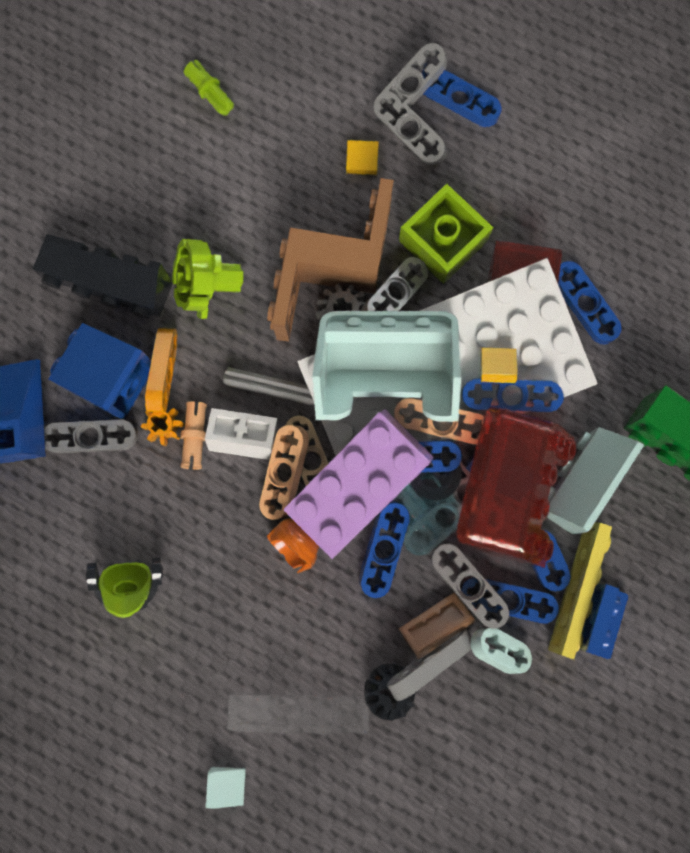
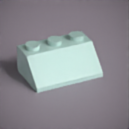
(591, 478)

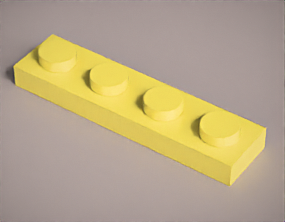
(577, 602)

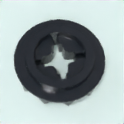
(449, 481)
(379, 703)

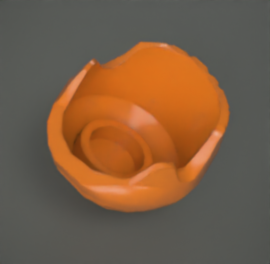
(294, 544)

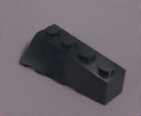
(104, 276)

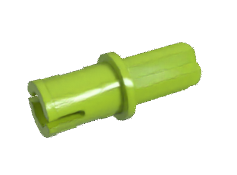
(208, 87)

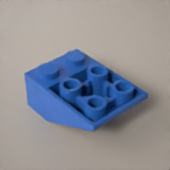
(21, 412)

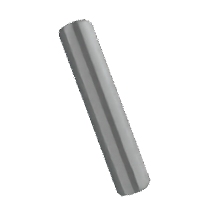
(267, 385)

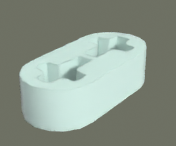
(498, 657)

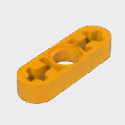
(161, 370)

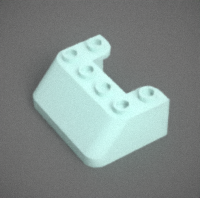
(387, 357)

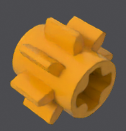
(152, 426)

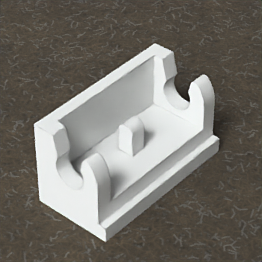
(241, 433)

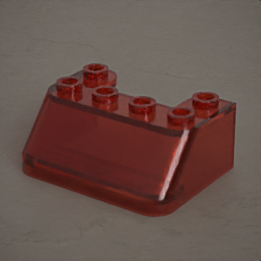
(512, 486)

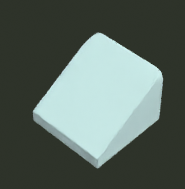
(225, 787)

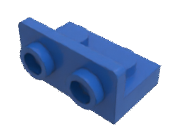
(604, 621)

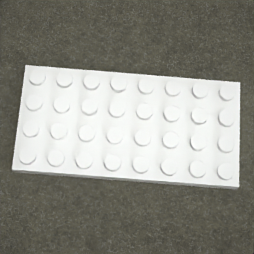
(510, 312)

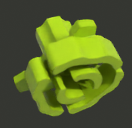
(200, 275)

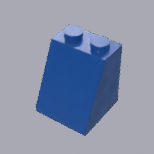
(102, 370)

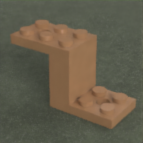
(329, 261)

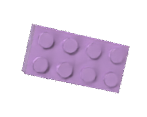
(358, 483)

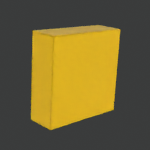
(362, 157)
(498, 365)

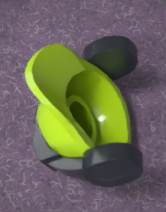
(125, 586)

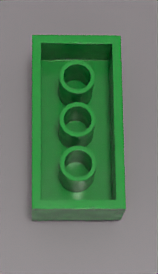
(664, 425)

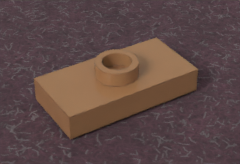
(436, 625)

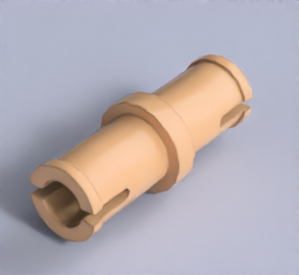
(193, 435)

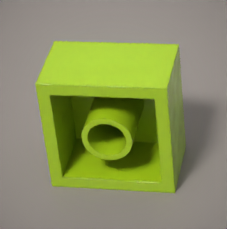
(445, 233)

